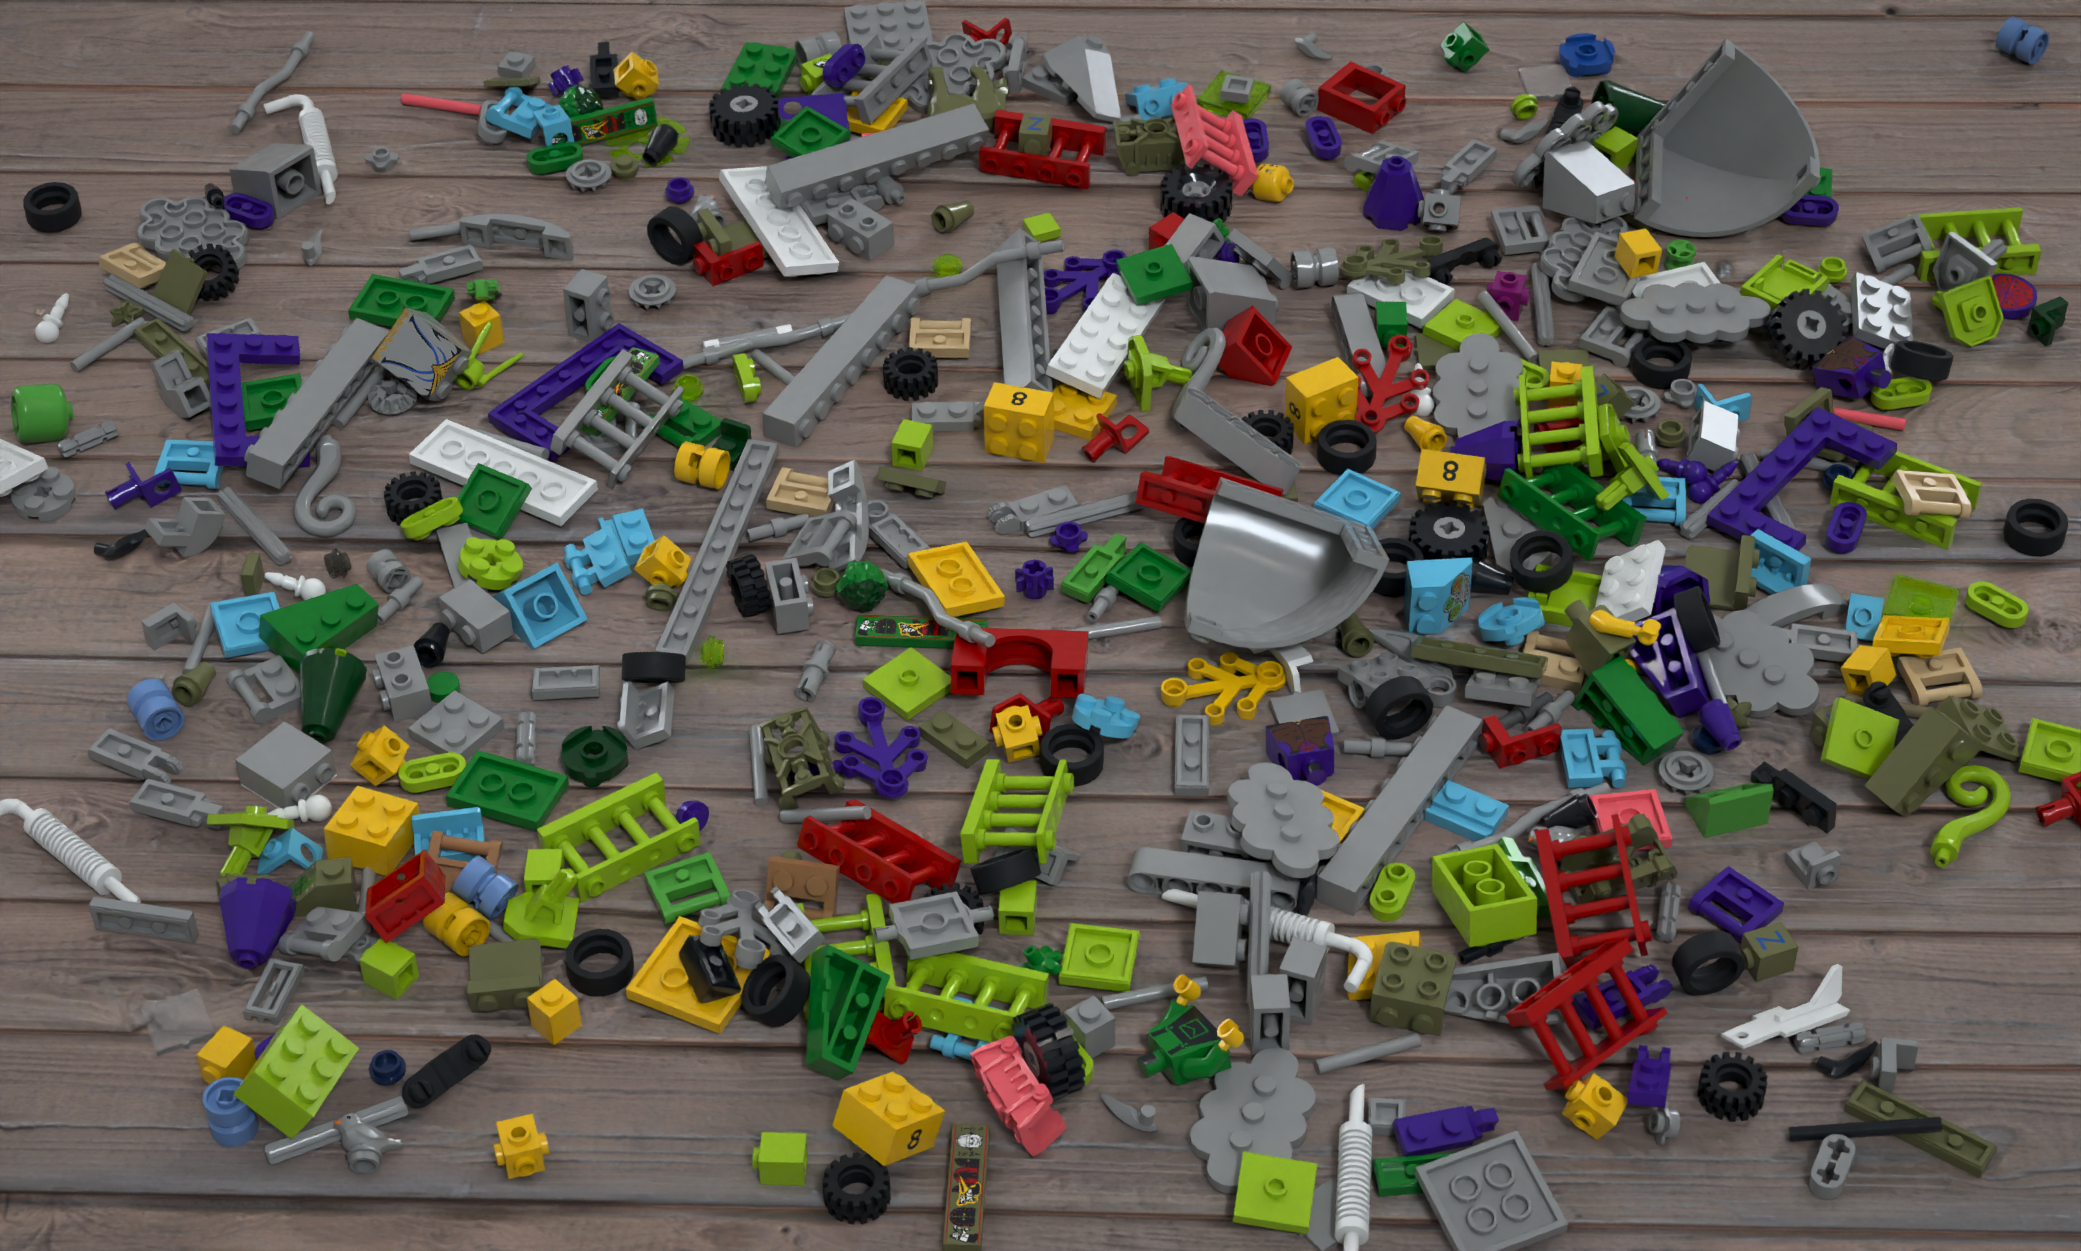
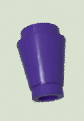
(1719, 722)

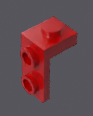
(729, 265)
(1520, 748)

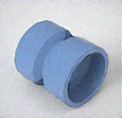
(2022, 40)
(155, 709)
(484, 887)
(228, 1117)

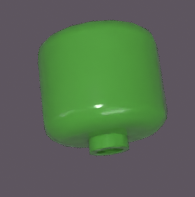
(40, 413)

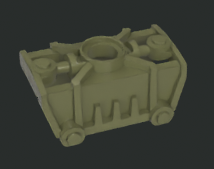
(1148, 145)
(813, 751)
(1644, 872)

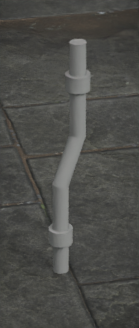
(247, 110)
(1032, 250)
(711, 354)
(967, 630)
(1529, 819)

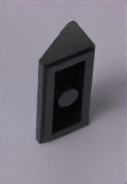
(708, 970)

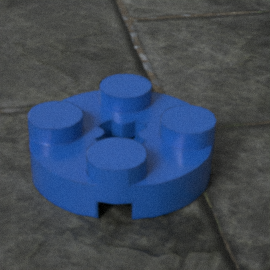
(1586, 55)

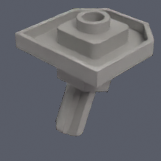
(1962, 262)

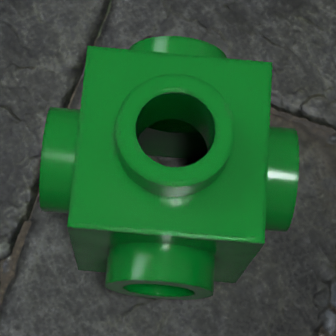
(1464, 47)

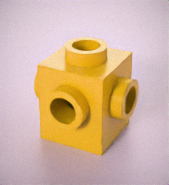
(636, 77)
(663, 563)
(1017, 733)
(379, 755)
(1594, 1105)
(520, 1146)

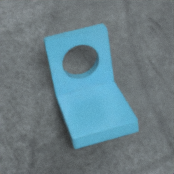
(554, 121)
(1738, 404)
(1864, 615)
(287, 847)

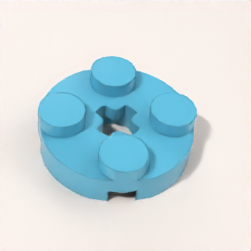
(1510, 622)
(1105, 714)

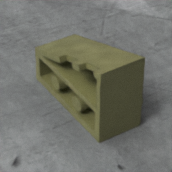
(1922, 762)

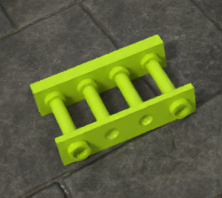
(1981, 224)
(1586, 432)
(1888, 509)
(989, 799)
(608, 813)
(868, 920)
(971, 976)

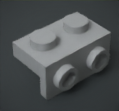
(646, 714)

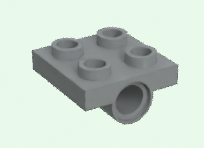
(1367, 675)

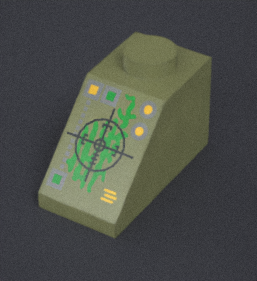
(326, 884)

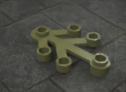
(1364, 263)

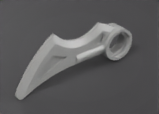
(1441, 677)

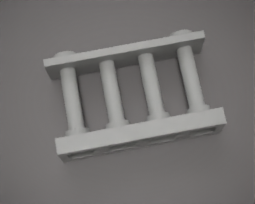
(890, 79)
(604, 393)

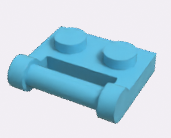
(522, 119)
(191, 457)
(1676, 499)

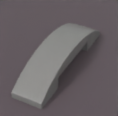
(517, 230)
(849, 494)
(1798, 604)

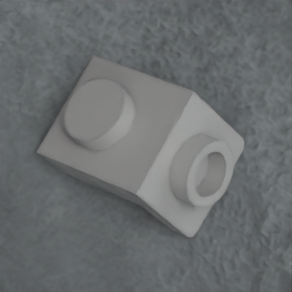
(167, 625)
(1892, 1054)

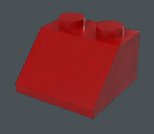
(1253, 349)

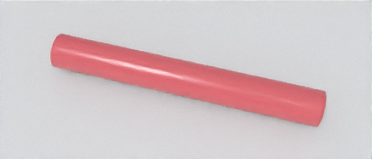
(440, 104)
(1871, 418)

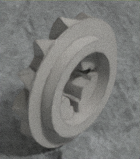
(598, 170)
(652, 284)
(395, 402)
(1649, 404)
(1689, 763)

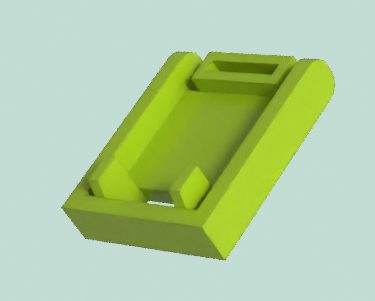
(1774, 283)
(1579, 587)

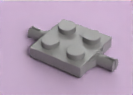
(933, 925)

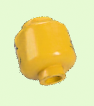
(1272, 183)

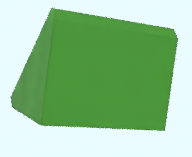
(1731, 808)

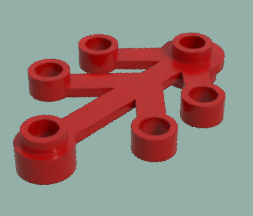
(1383, 388)

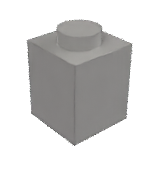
(1092, 1026)

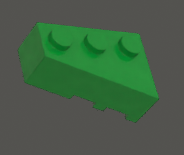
(319, 622)
(1629, 709)
(841, 1010)

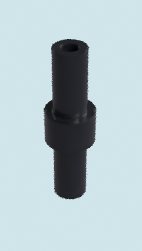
(214, 195)
(1473, 953)

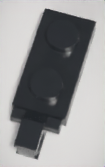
(602, 72)
(1798, 795)

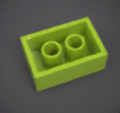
(1484, 895)
(296, 1071)

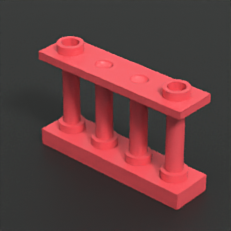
(1214, 140)

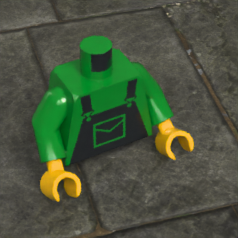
(1187, 1042)

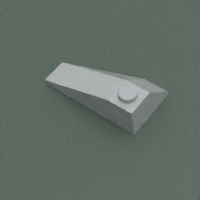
(1088, 72)
(1498, 987)

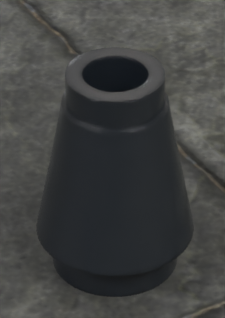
(660, 143)
(1490, 579)
(432, 645)
(1574, 813)

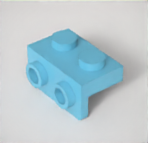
(1155, 100)
(1779, 564)
(456, 823)

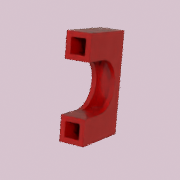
(1056, 651)

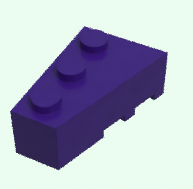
(1672, 665)

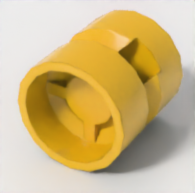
(702, 465)
(457, 925)

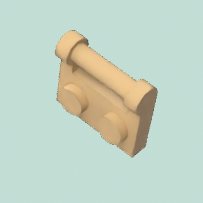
(133, 265)
(941, 337)
(1936, 490)
(799, 494)
(1942, 669)
(1561, 670)

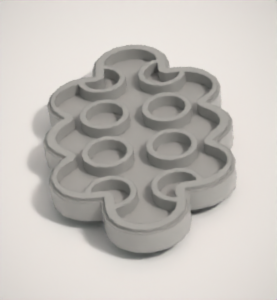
(956, 57)
(1585, 126)
(188, 225)
(1567, 249)
(1695, 312)
(1476, 386)
(1762, 666)
(1282, 820)
(1253, 1111)

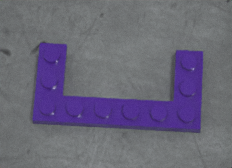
(225, 389)
(521, 412)
(1740, 509)

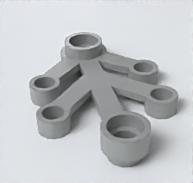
(741, 905)

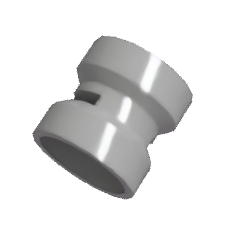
(1299, 97)
(388, 570)

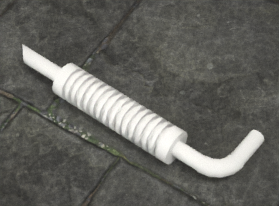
(314, 134)
(70, 849)
(1288, 925)
(1354, 1176)

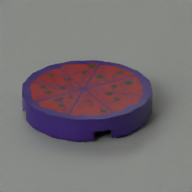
(2014, 295)

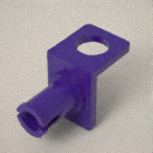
(135, 487)

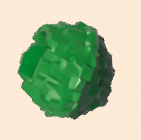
(580, 100)
(862, 586)

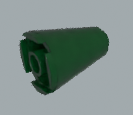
(1633, 107)
(328, 691)

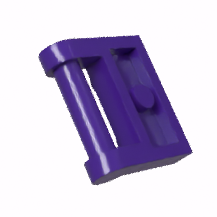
(1741, 898)

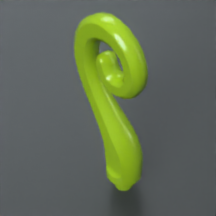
(1951, 836)

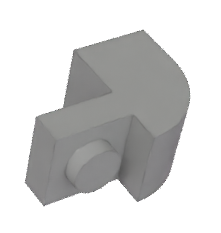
(180, 390)
(192, 530)

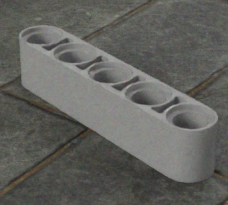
(1357, 332)
(1237, 440)
(1160, 870)

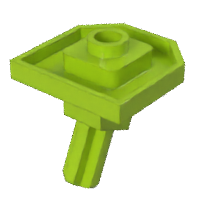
(1971, 311)
(1149, 371)
(1611, 435)
(1639, 473)
(247, 834)
(545, 914)

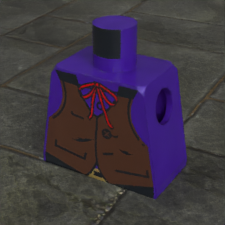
(1851, 369)
(1302, 748)

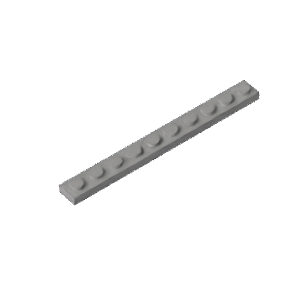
(717, 548)

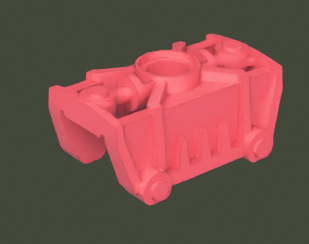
(1017, 1094)

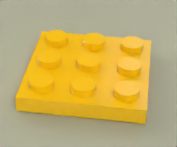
(666, 987)

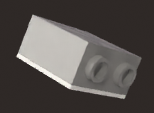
(286, 766)

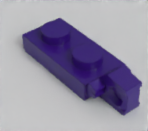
(1443, 1129)

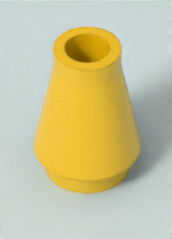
(1426, 434)

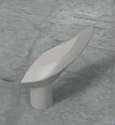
(1307, 46)
(1523, 134)
(312, 248)
(1136, 1118)

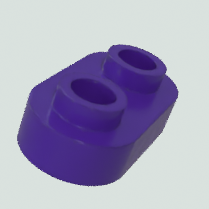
(843, 65)
(1323, 137)
(1258, 138)
(249, 210)
(1812, 211)
(1845, 527)

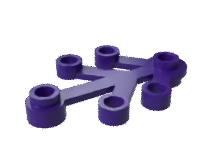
(1080, 279)
(889, 781)

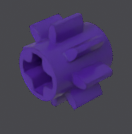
(563, 79)
(1034, 579)

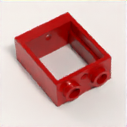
(1337, 103)
(399, 904)

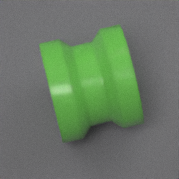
(1679, 254)

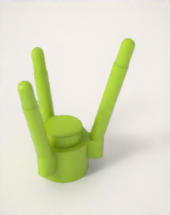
(474, 374)

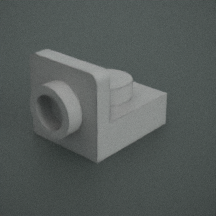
(1813, 864)

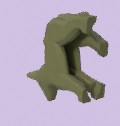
(987, 95)

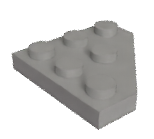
(1505, 529)

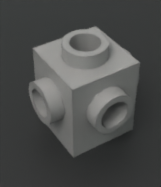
(1448, 218)

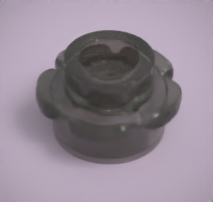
(337, 563)

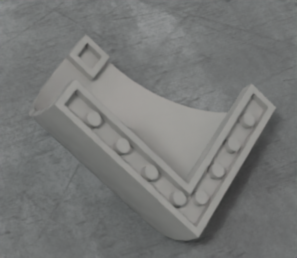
(1727, 146)
(1276, 570)

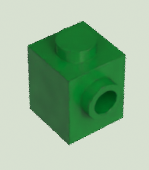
(1390, 321)

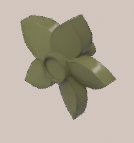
(126, 312)
(1740, 712)

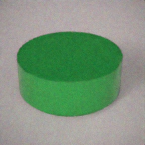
(442, 684)

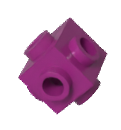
(1509, 293)

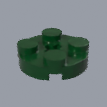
(598, 768)

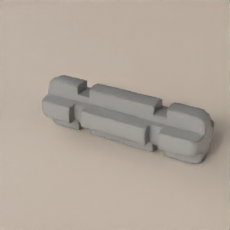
(87, 439)
(526, 738)
(1668, 912)
(1830, 1037)

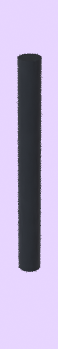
(1866, 1129)

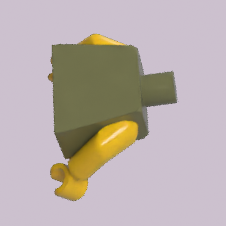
(1602, 637)

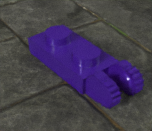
(1639, 981)
(1650, 1079)

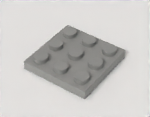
(894, 23)
(1491, 1197)

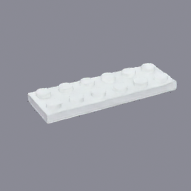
(783, 232)
(1100, 338)
(455, 451)

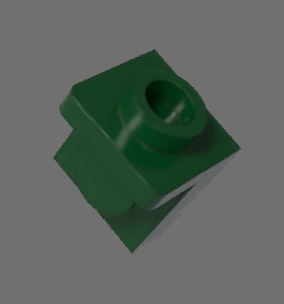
(2046, 319)
(733, 439)

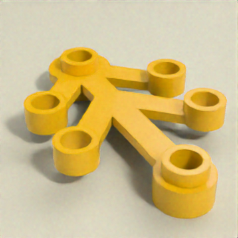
(1263, 678)

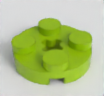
(480, 553)

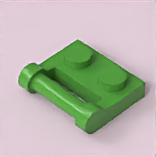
(684, 880)

